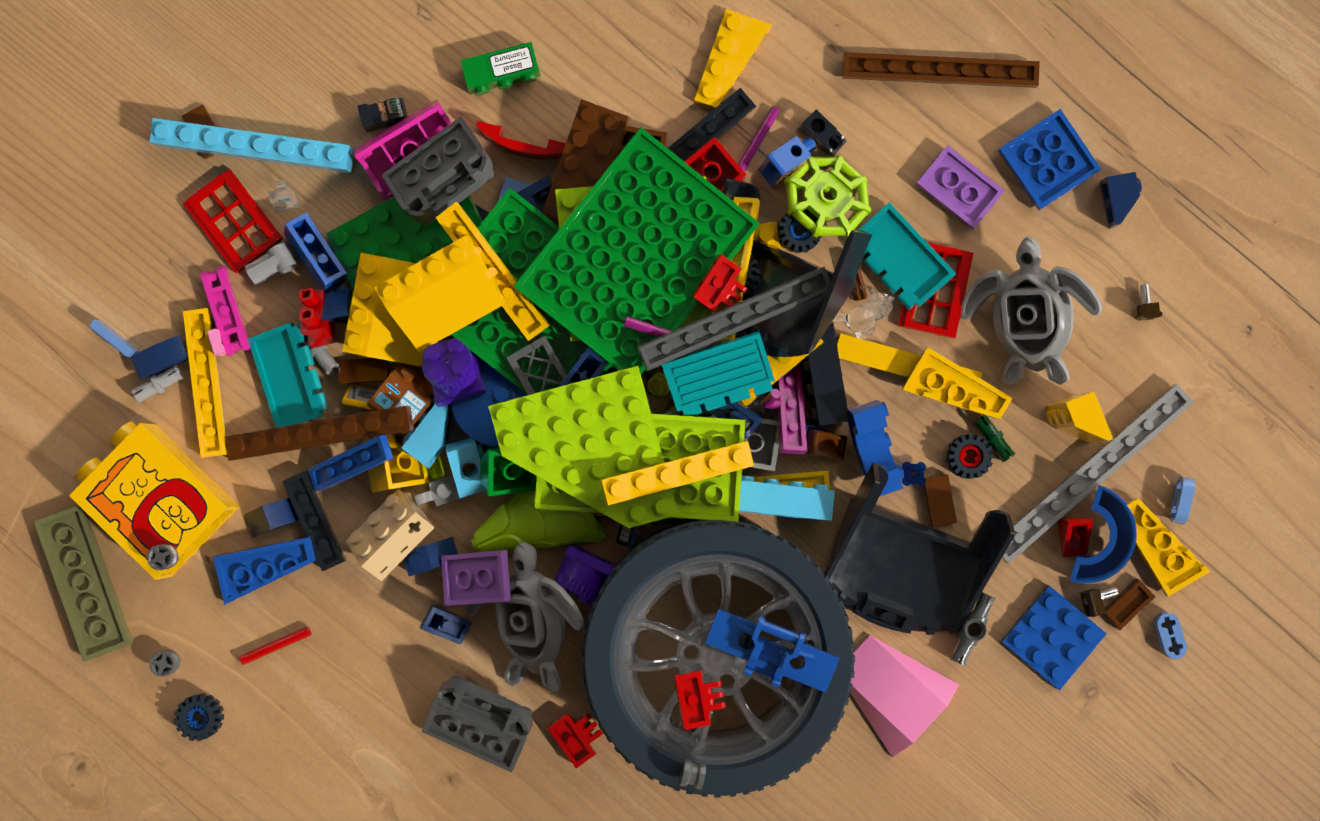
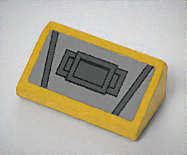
(358, 396)

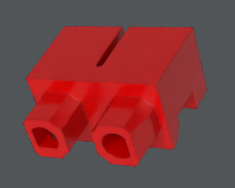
(311, 321)

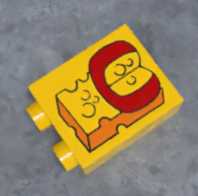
(151, 496)

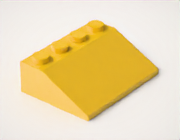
(441, 294)
(370, 326)

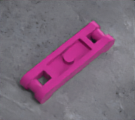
(225, 310)

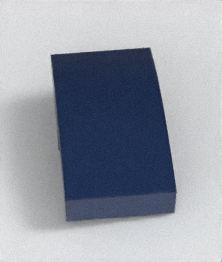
(159, 356)

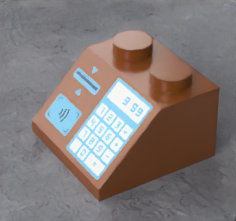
(404, 388)

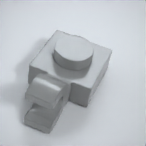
(441, 492)

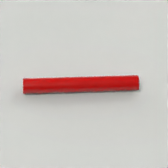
(275, 645)

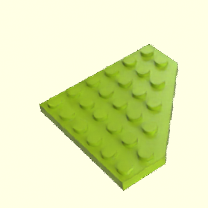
(587, 435)

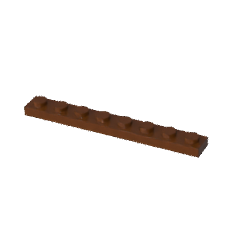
(941, 70)
(319, 433)

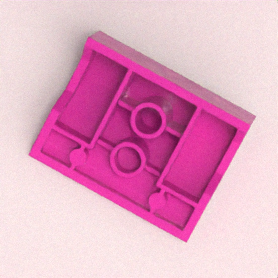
(398, 142)

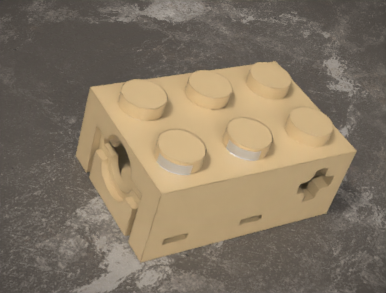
(389, 534)

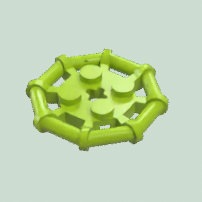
(818, 205)

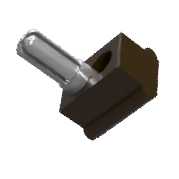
(1147, 310)
(1093, 600)

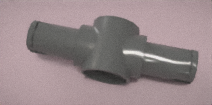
(968, 641)

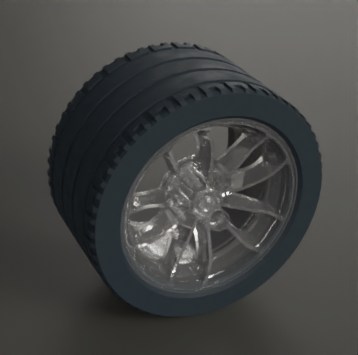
(736, 757)

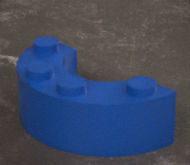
(873, 443)
(1121, 540)

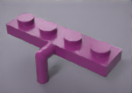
(790, 410)

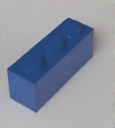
(315, 253)

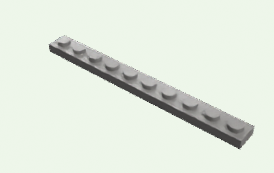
(1097, 469)

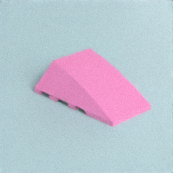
(897, 693)

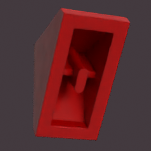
(1075, 535)

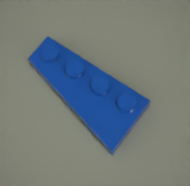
(258, 566)

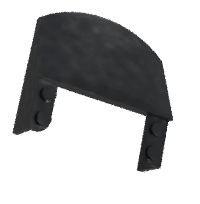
(801, 327)
(909, 572)

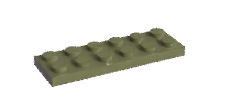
(83, 582)

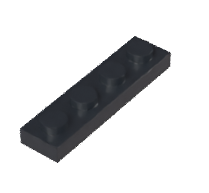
(714, 124)
(314, 520)

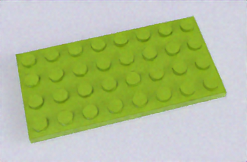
(679, 437)

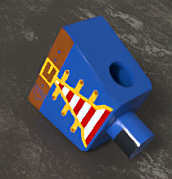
(786, 160)

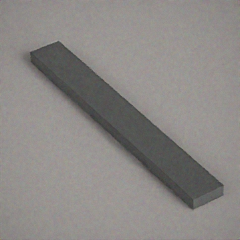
(734, 318)

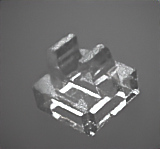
(283, 197)

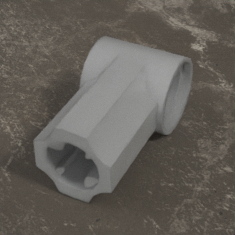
(277, 261)

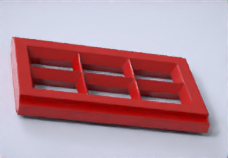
(213, 232)
(956, 299)

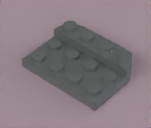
(440, 173)
(479, 722)

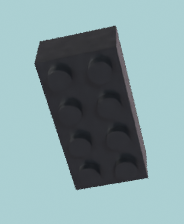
(825, 383)

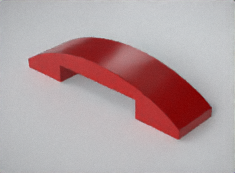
(494, 134)

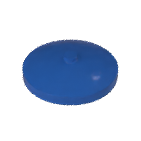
(474, 414)

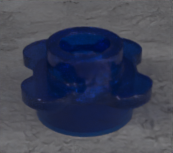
(908, 468)

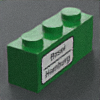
(500, 69)

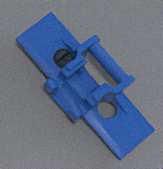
(768, 658)

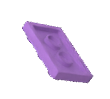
(960, 187)
(476, 578)

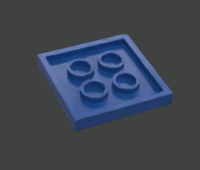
(1049, 159)
(1053, 637)

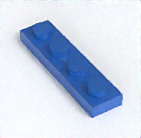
(350, 463)

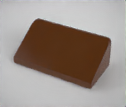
(363, 371)

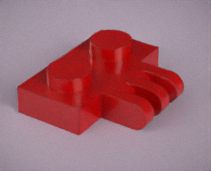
(719, 284)
(696, 699)
(575, 737)

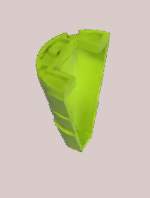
(542, 528)

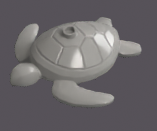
(1032, 312)
(533, 620)

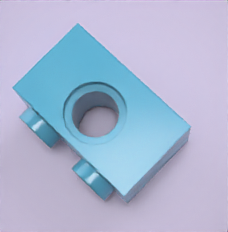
(459, 454)

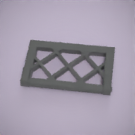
(553, 359)

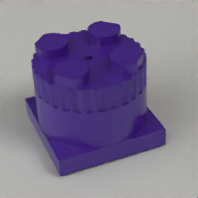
(452, 371)
(583, 573)

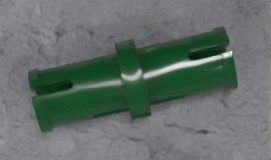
(994, 438)

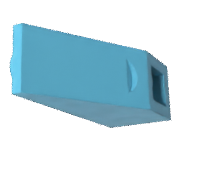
(430, 436)

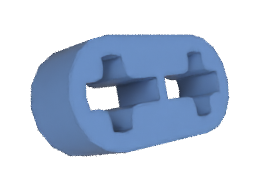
(1182, 500)
(1175, 633)

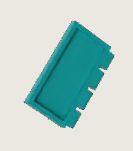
(905, 258)
(719, 372)
(286, 375)

